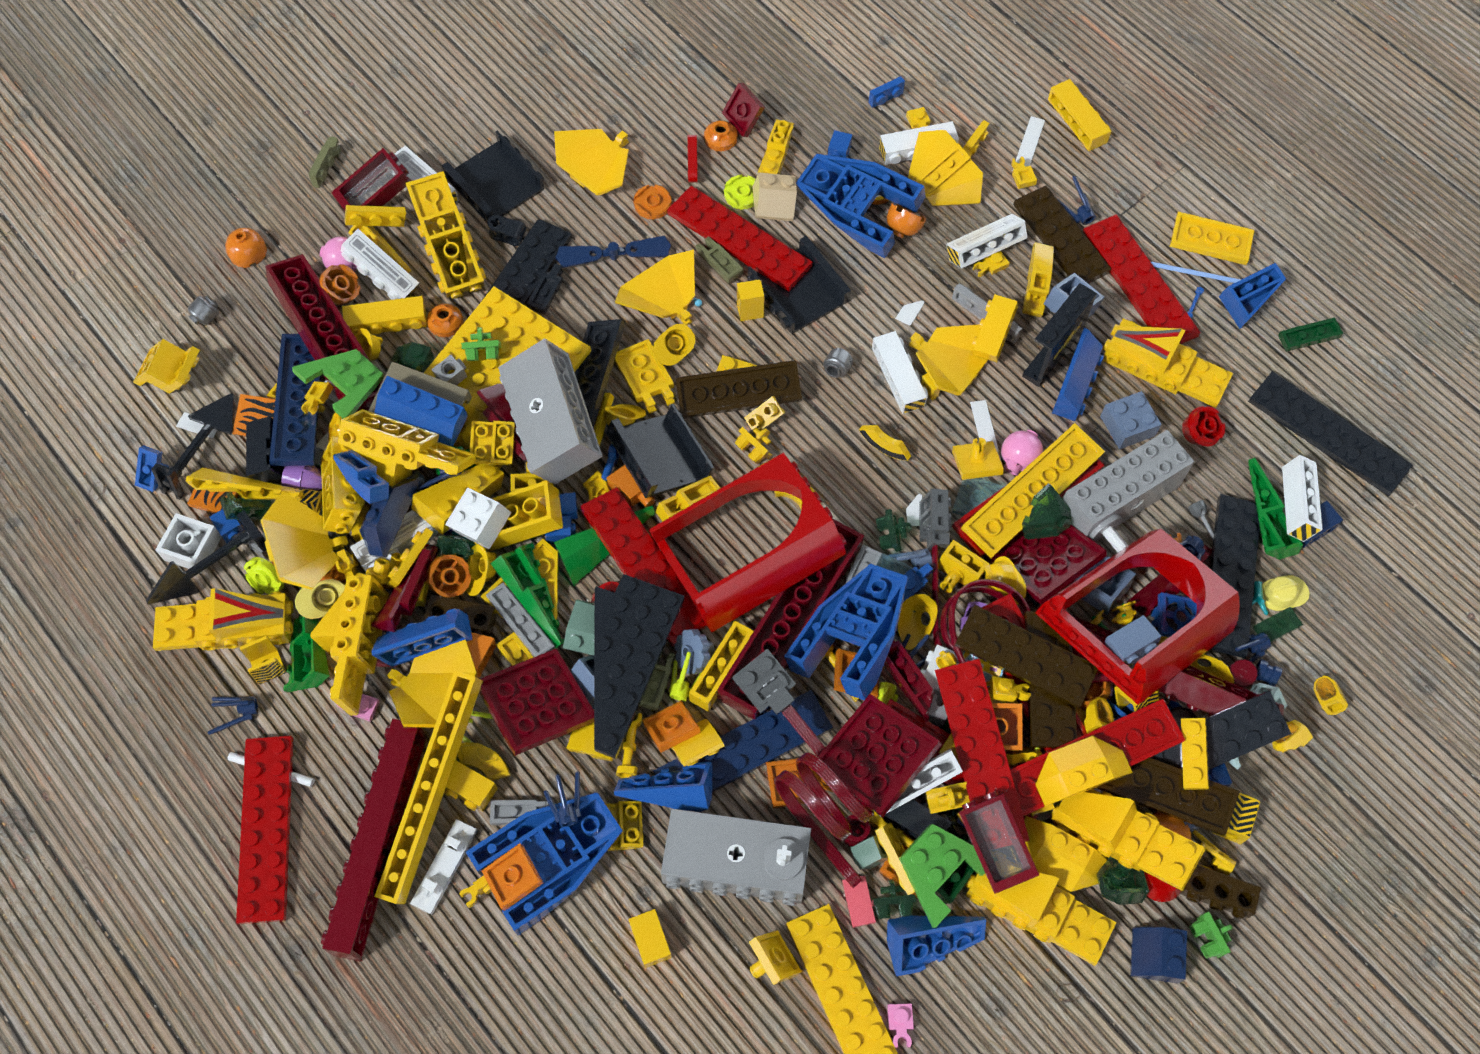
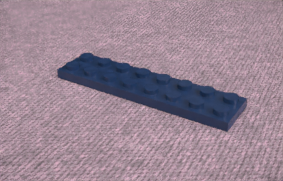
(293, 430)
(760, 742)

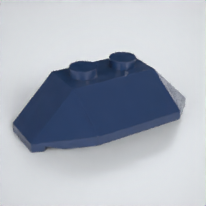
(386, 517)

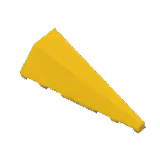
(246, 487)

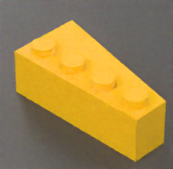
(440, 500)

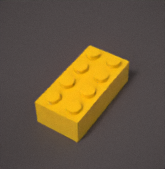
(533, 513)

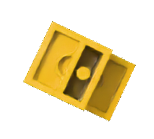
(167, 366)

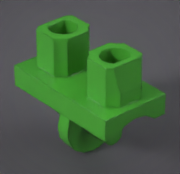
(491, 346)
(1215, 933)

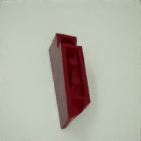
(499, 410)
(407, 592)
(1147, 597)
(909, 679)

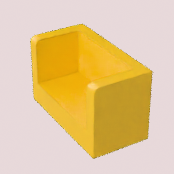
(750, 300)
(650, 938)

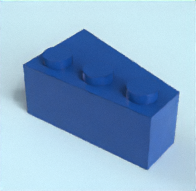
(1250, 293)

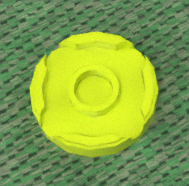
(739, 192)
(262, 576)

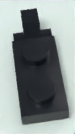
(546, 290)

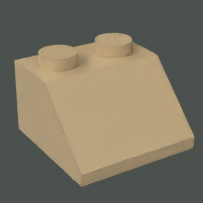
(774, 196)

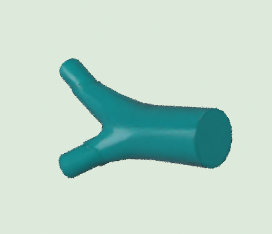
(1258, 596)

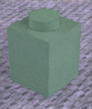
(868, 854)

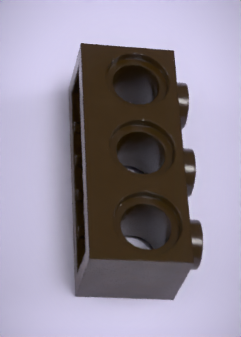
(474, 611)
(1231, 888)

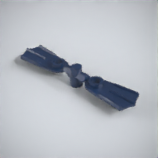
(578, 255)

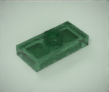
(1279, 624)

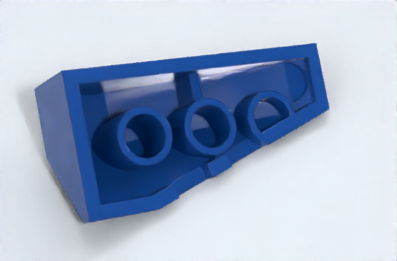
(680, 789)
(916, 944)

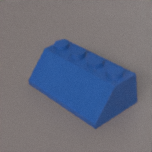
(1079, 376)
(420, 409)
(422, 637)

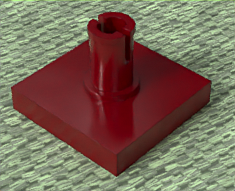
(743, 109)

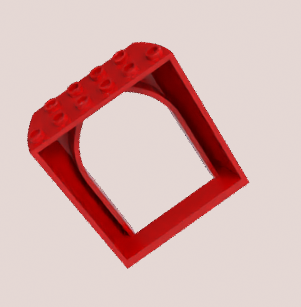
(806, 550)
(1214, 618)

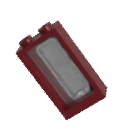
(373, 182)
(998, 842)

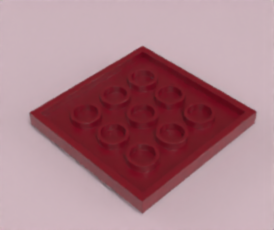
(1051, 561)
(535, 701)
(878, 754)

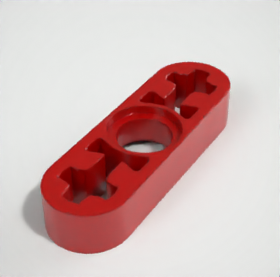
(692, 159)

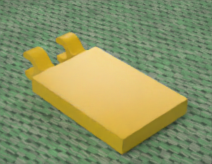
(645, 374)

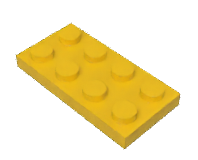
(1212, 238)

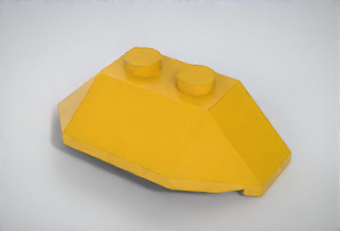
(1079, 769)
(1063, 855)

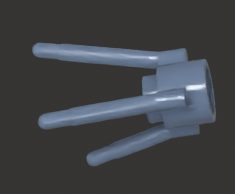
(918, 557)

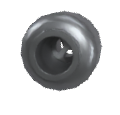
(203, 310)
(837, 363)

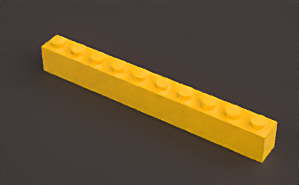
(428, 788)

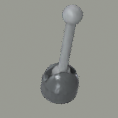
(1199, 510)

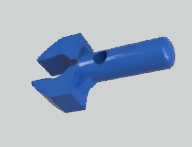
(613, 458)

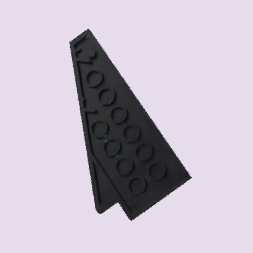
(627, 646)

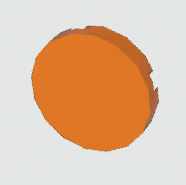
(652, 201)

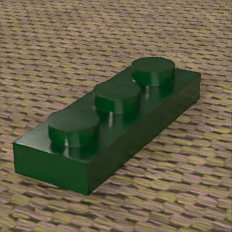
(1310, 334)

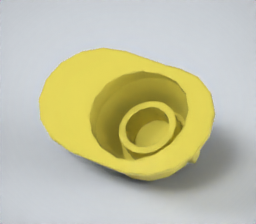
(1285, 592)
(319, 600)

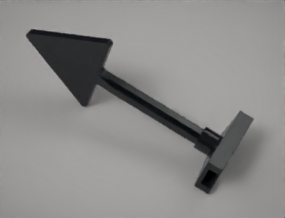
(213, 416)
(176, 583)

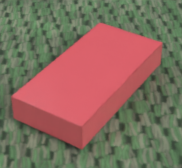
(859, 903)

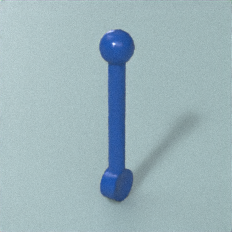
(1199, 291)

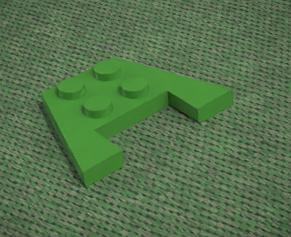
(349, 373)
(931, 862)

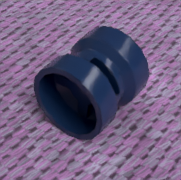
(1268, 673)

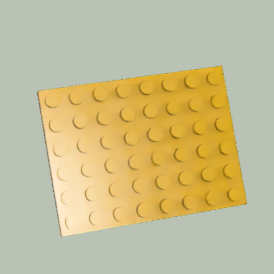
(517, 331)

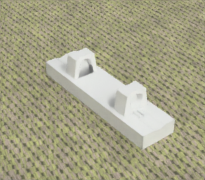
(443, 867)

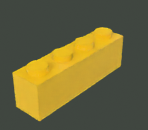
(1079, 115)
(386, 315)
(705, 689)

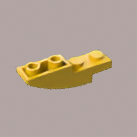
(777, 147)
(1038, 279)

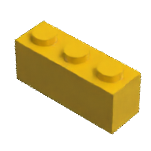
(994, 327)
(470, 787)

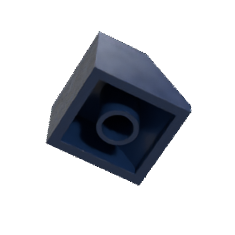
(1159, 954)

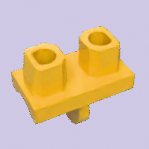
(764, 414)
(747, 439)
(383, 567)
(947, 797)

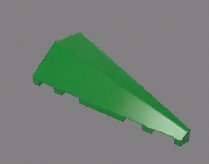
(1271, 516)
(585, 549)
(523, 578)
(308, 659)

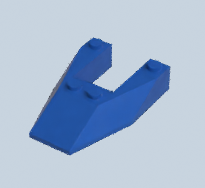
(846, 190)
(859, 613)
(559, 854)

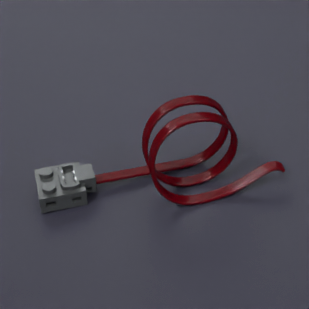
(935, 530)
(768, 686)

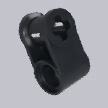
(508, 231)

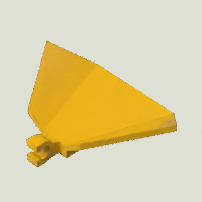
(592, 158)
(945, 170)
(663, 288)
(950, 357)
(298, 543)
(424, 689)

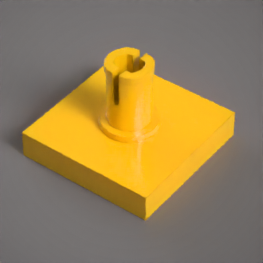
(977, 459)
(773, 958)

